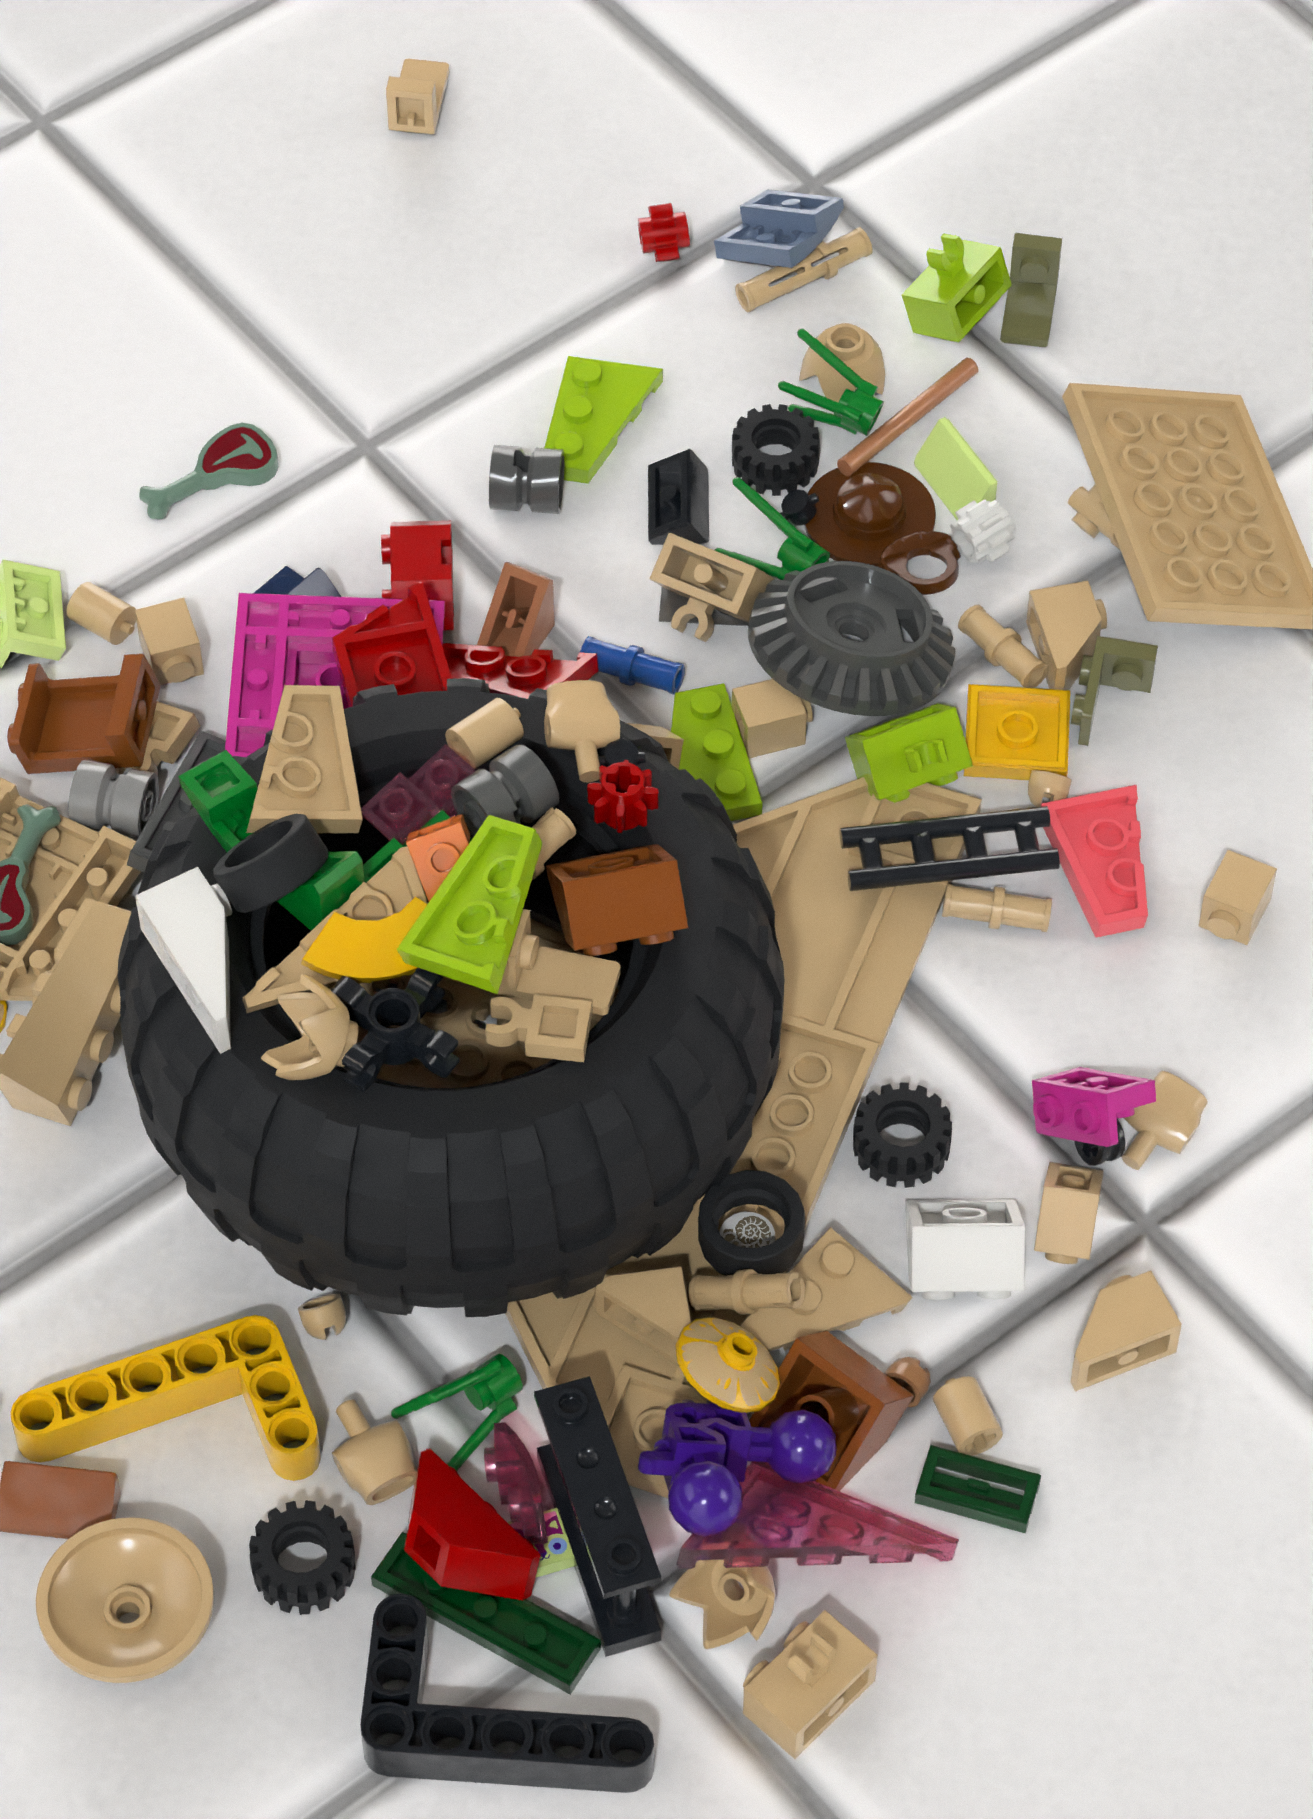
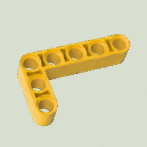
(178, 1394)

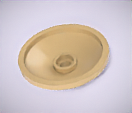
(118, 1571)

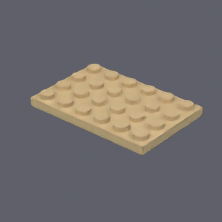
(1193, 506)

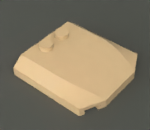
(64, 870)

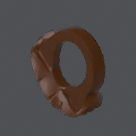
(932, 543)

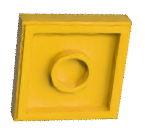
(1016, 731)

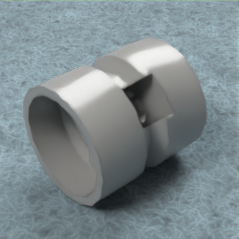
(105, 798)

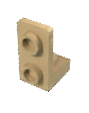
(416, 96)
(557, 972)

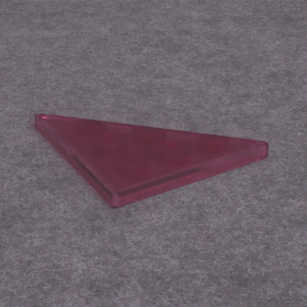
(812, 1525)

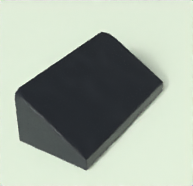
(678, 499)

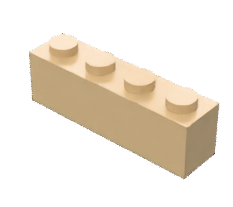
(70, 1019)

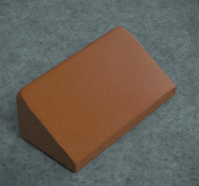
(55, 1499)

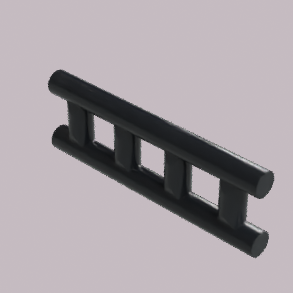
(929, 870)

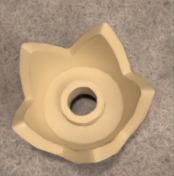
(852, 347)
(324, 1033)
(726, 1606)

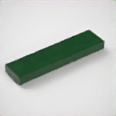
(505, 1626)

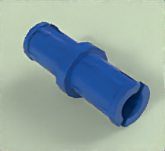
(635, 666)

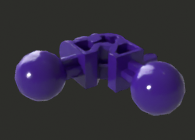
(708, 1452)

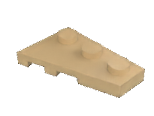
(309, 764)

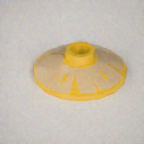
(727, 1365)

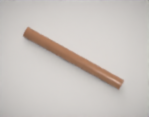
(907, 416)

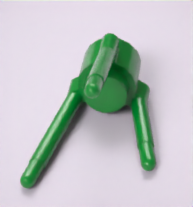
(854, 411)
(797, 550)
(486, 1385)

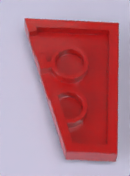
(515, 674)

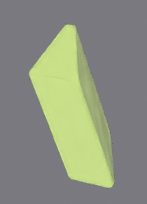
(954, 468)

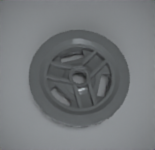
(801, 646)

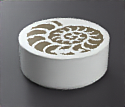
(748, 1230)

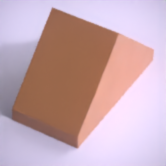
(519, 612)

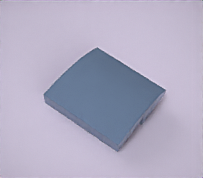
(779, 228)

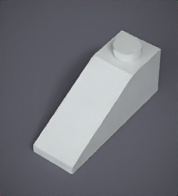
(190, 936)

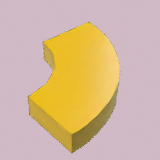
(363, 948)

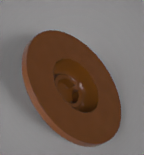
(868, 511)

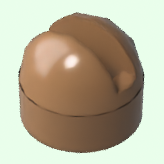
(916, 1378)

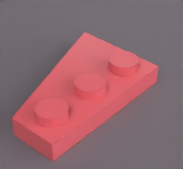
(1101, 857)

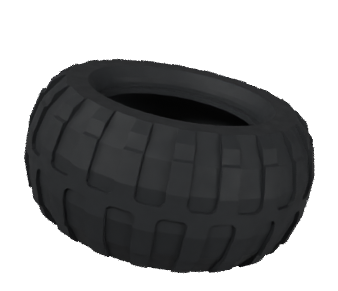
(496, 1182)

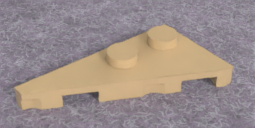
(378, 898)
(839, 1295)

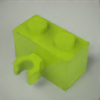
(956, 288)
(910, 752)

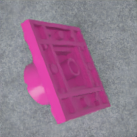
(288, 643)

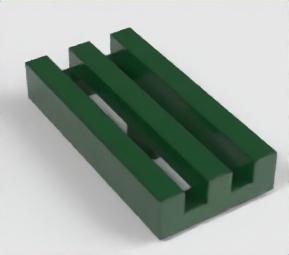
(974, 1497)

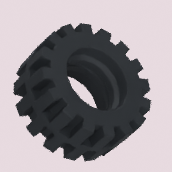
(771, 428)
(906, 1108)
(294, 1527)

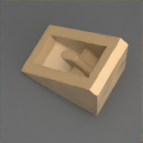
(647, 1307)

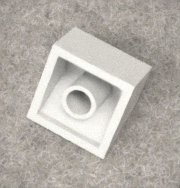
(965, 1247)

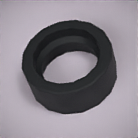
(270, 863)
(755, 1189)

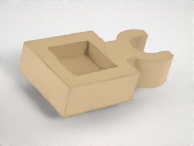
(168, 736)
(550, 1028)

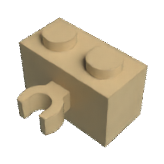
(709, 583)
(808, 1683)

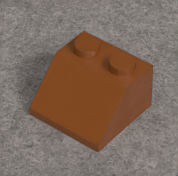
(618, 898)
(846, 1392)

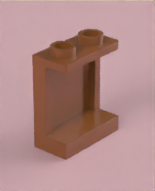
(84, 718)

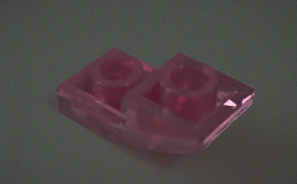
(412, 802)
(517, 1482)

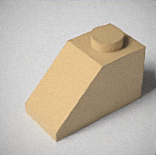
(1064, 628)
(1068, 1212)
(1125, 1330)

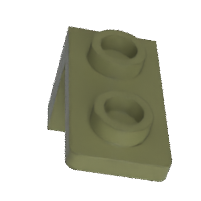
(1033, 290)
(1114, 664)

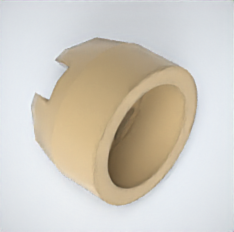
(1047, 785)
(323, 1313)

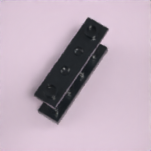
(598, 1516)

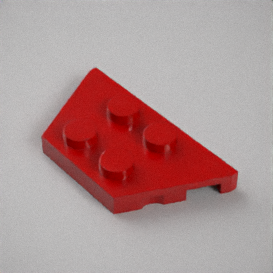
(393, 648)

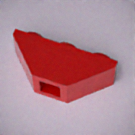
(464, 1538)

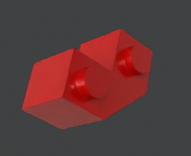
(421, 554)

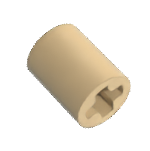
(101, 613)
(485, 732)
(967, 1415)

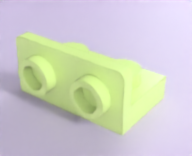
(30, 611)

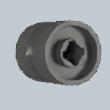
(526, 479)
(512, 790)

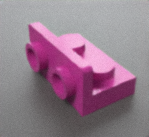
(1087, 1102)

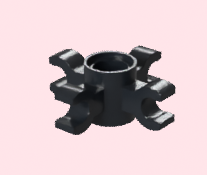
(399, 1044)

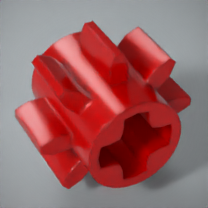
(663, 232)
(623, 796)

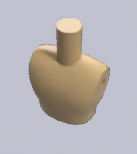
(581, 720)
(1167, 1121)
(375, 1458)

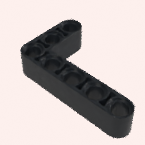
(483, 1728)

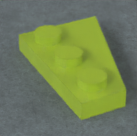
(593, 410)
(716, 749)
(477, 907)

